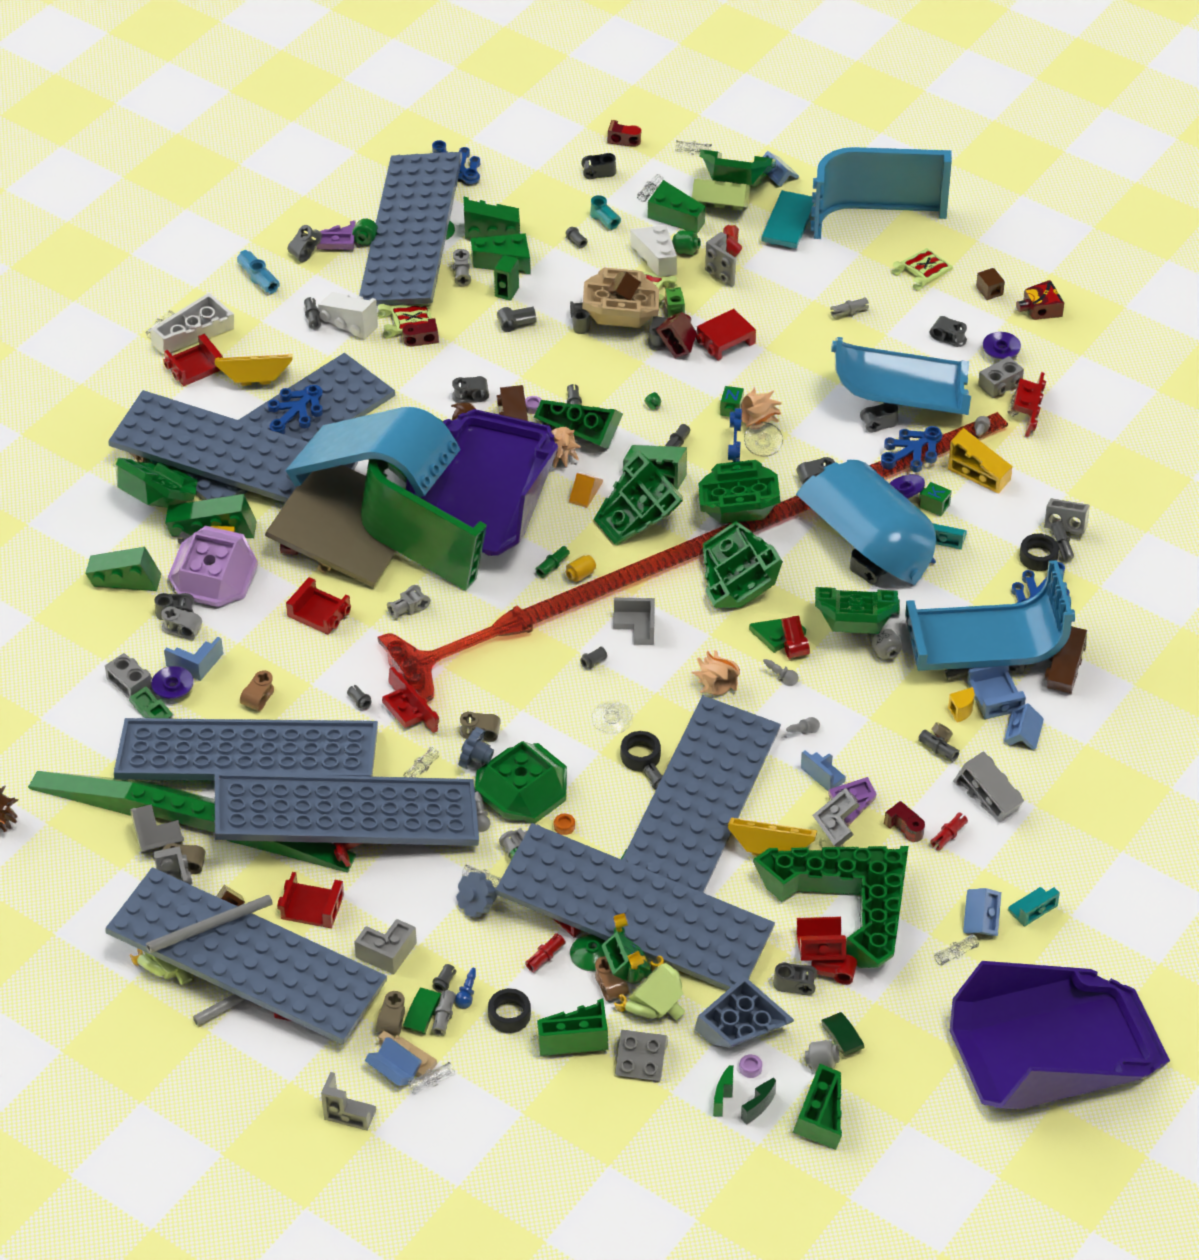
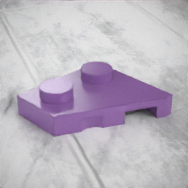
(338, 237)
(862, 790)

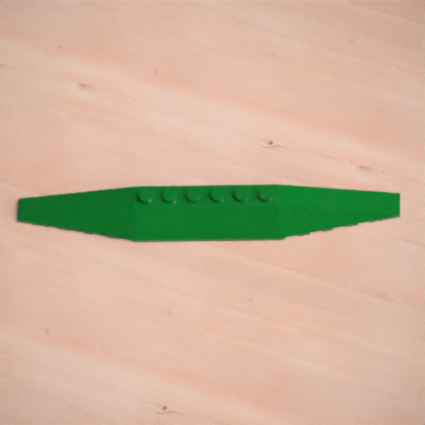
(171, 805)

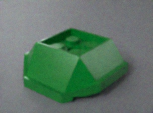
(736, 171)
(154, 484)
(739, 491)
(856, 609)
(523, 782)

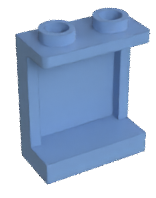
(994, 691)

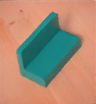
(949, 536)
(1034, 905)

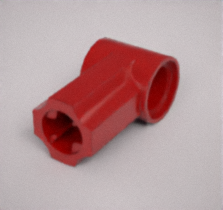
(733, 246)
(796, 643)
(841, 970)

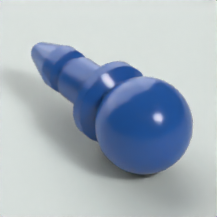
(463, 998)

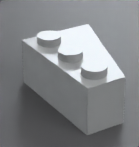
(990, 786)

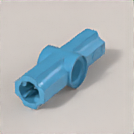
(258, 272)

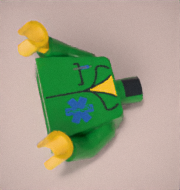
(624, 956)

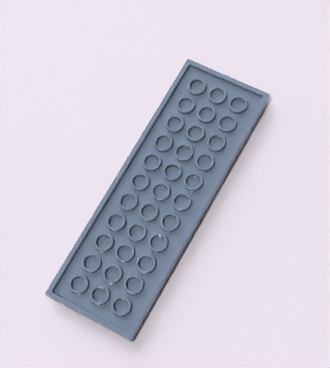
(411, 228)
(347, 394)
(209, 445)
(205, 746)
(701, 792)
(345, 809)
(662, 916)
(250, 956)

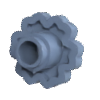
(475, 750)
(475, 894)

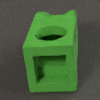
(674, 301)

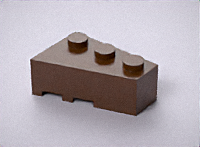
(512, 402)
(1066, 662)

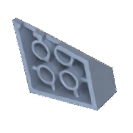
(740, 1016)

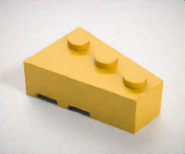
(978, 462)

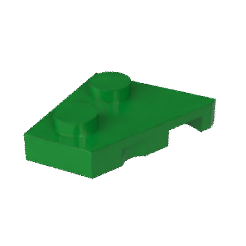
(770, 633)

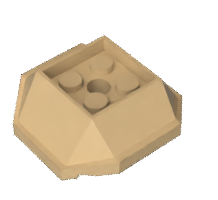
(613, 308)

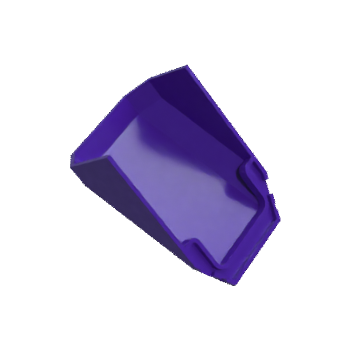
(494, 475)
(1050, 1033)

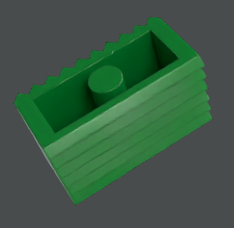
(506, 277)

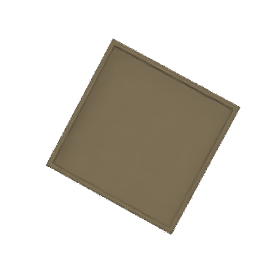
(327, 526)

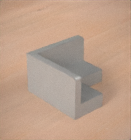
(636, 615)
(831, 817)
(149, 833)
(388, 949)
(344, 1110)

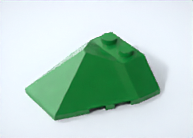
(637, 500)
(738, 566)

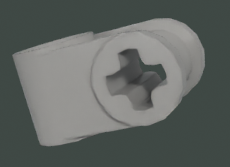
(182, 624)

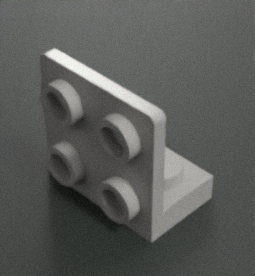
(718, 261)
(173, 863)
(641, 1055)

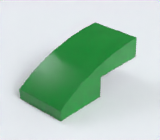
(148, 705)
(422, 1010)
(723, 1089)

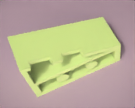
(721, 193)

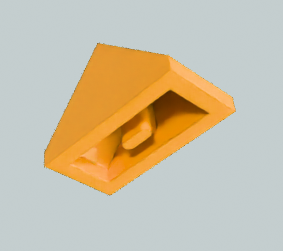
(584, 489)

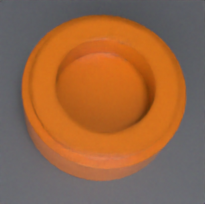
(564, 824)

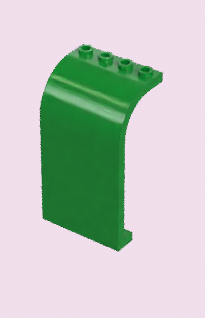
(420, 529)

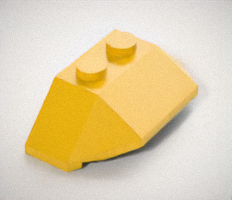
(254, 368)
(760, 836)

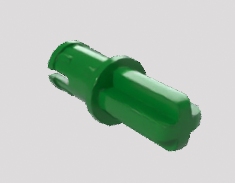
(552, 562)

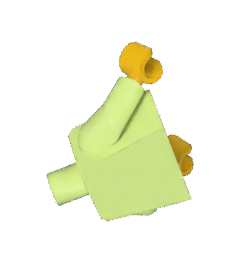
(160, 967)
(656, 994)

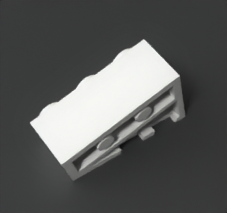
(656, 248)
(350, 313)

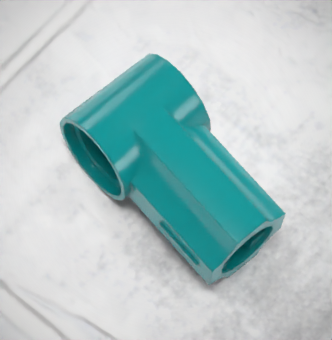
(601, 211)

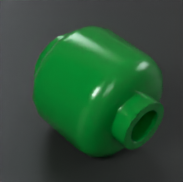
(365, 231)
(686, 242)

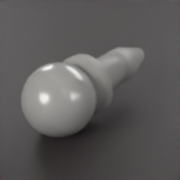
(982, 424)
(788, 677)
(805, 726)
(483, 821)

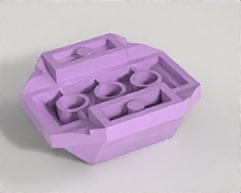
(215, 583)

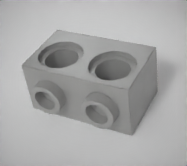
(1000, 377)
(1067, 511)
(127, 675)

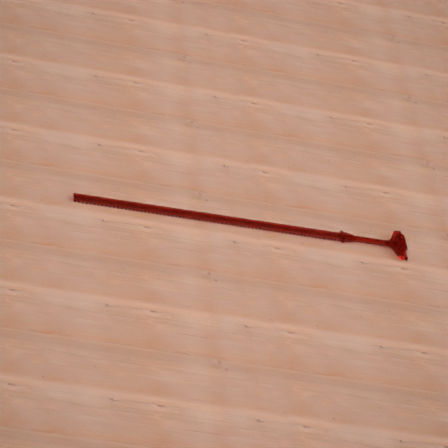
(417, 664)

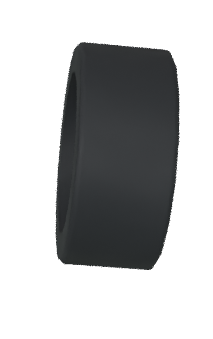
(1038, 540)
(640, 738)
(513, 1024)

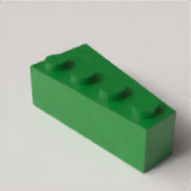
(590, 423)
(220, 511)

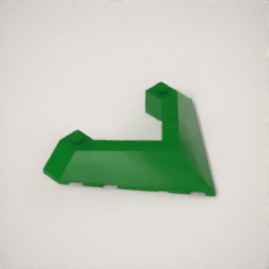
(869, 872)

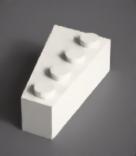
(183, 328)

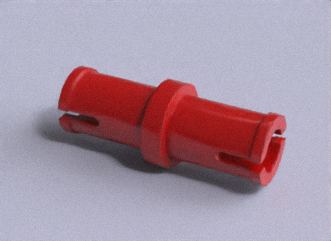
(949, 831)
(545, 952)

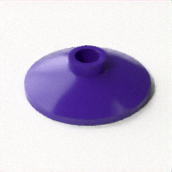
(1001, 345)
(909, 485)
(172, 682)

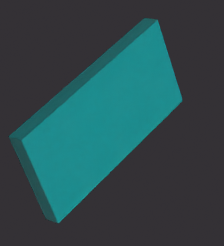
(788, 219)

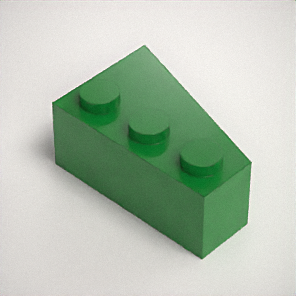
(676, 208)
(489, 220)
(489, 250)
(668, 459)
(124, 570)
(575, 1031)
(822, 1109)

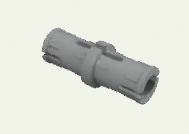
(849, 307)
(443, 1013)

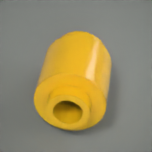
(580, 568)

